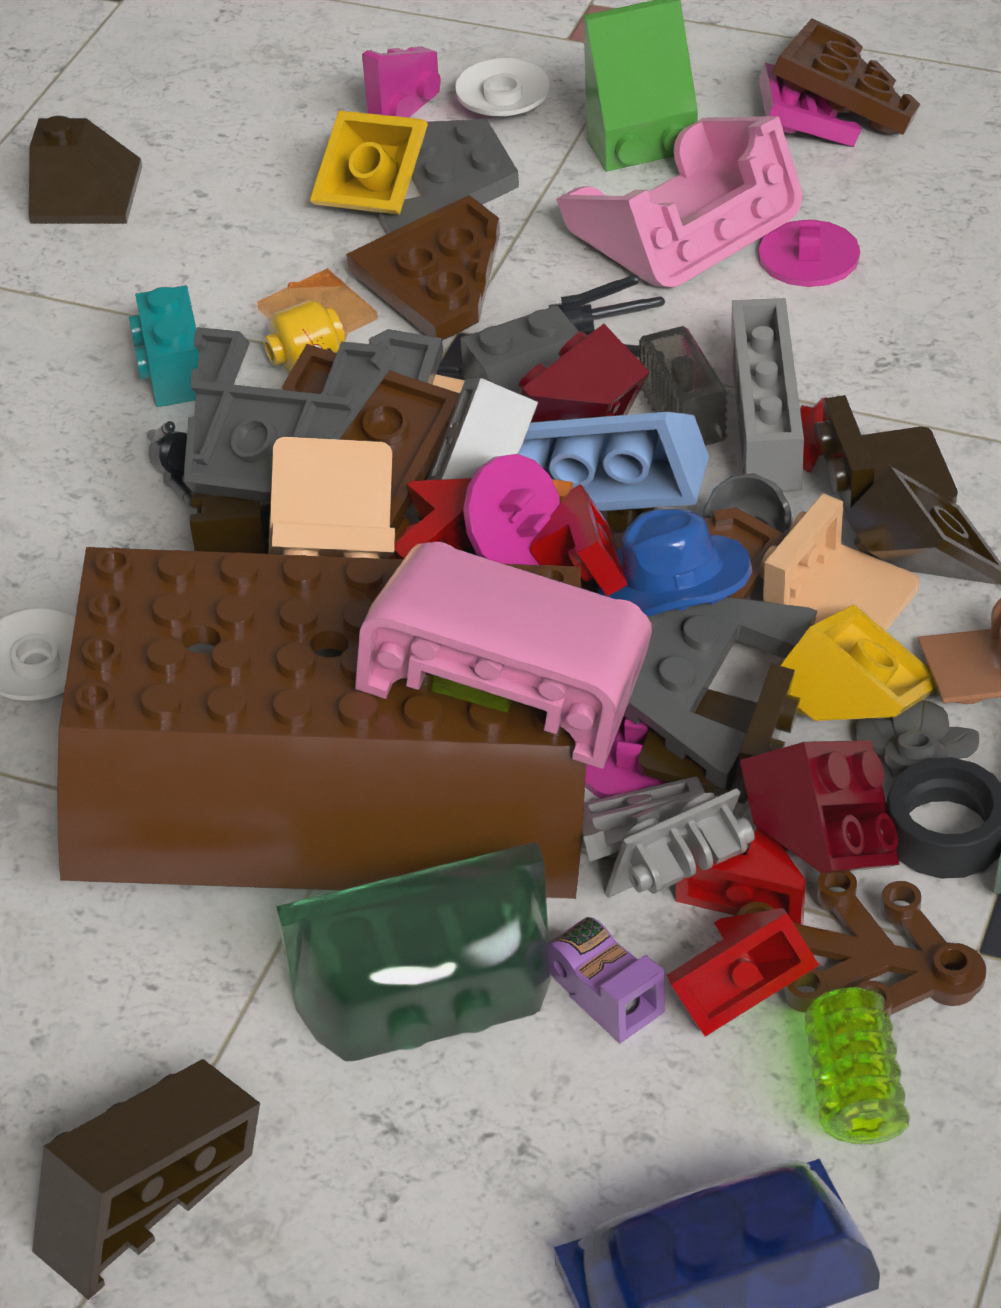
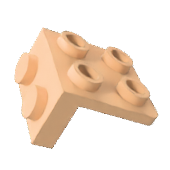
(331, 498)
(823, 574)

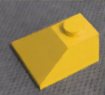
(369, 162)
(855, 670)

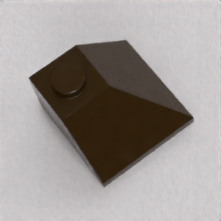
(79, 174)
(920, 531)

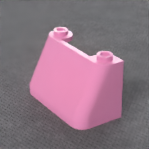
(728, 193)
(509, 638)

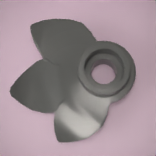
(917, 736)

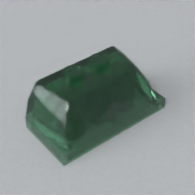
(420, 954)

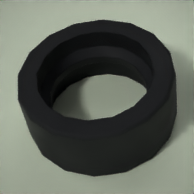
(955, 782)

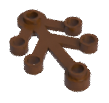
(872, 952)

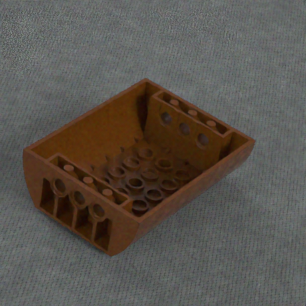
(265, 754)

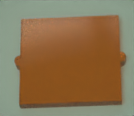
(330, 292)

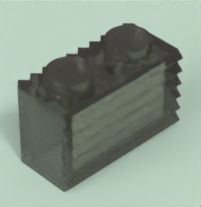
(683, 381)

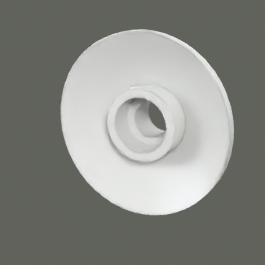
(502, 86)
(34, 653)

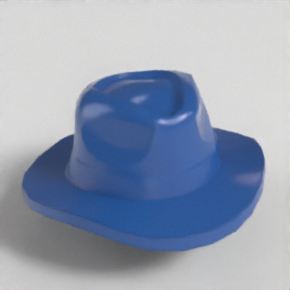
(678, 563)

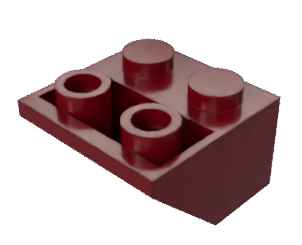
(588, 380)
(824, 804)

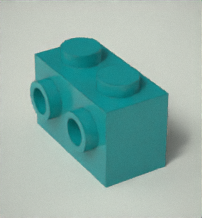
(168, 333)

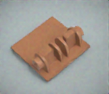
(966, 663)

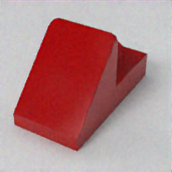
(442, 512)
(583, 539)
(759, 876)
(747, 966)

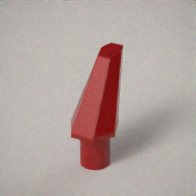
(809, 417)

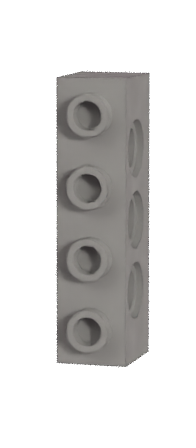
(767, 392)

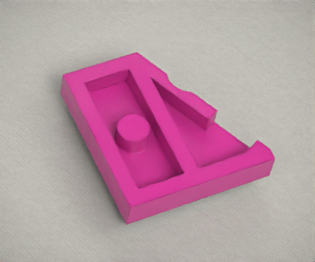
(400, 80)
(803, 111)

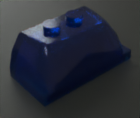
(728, 1243)

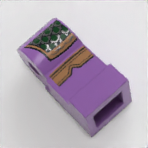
(606, 978)

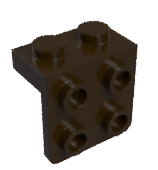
(860, 460)
(759, 720)

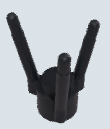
(583, 316)
(168, 455)

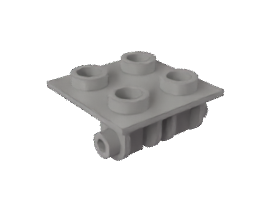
(666, 852)

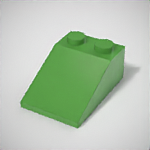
(637, 82)

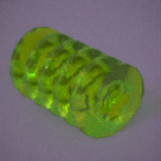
(855, 1067)

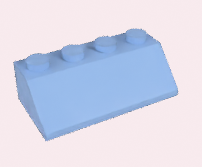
(624, 458)

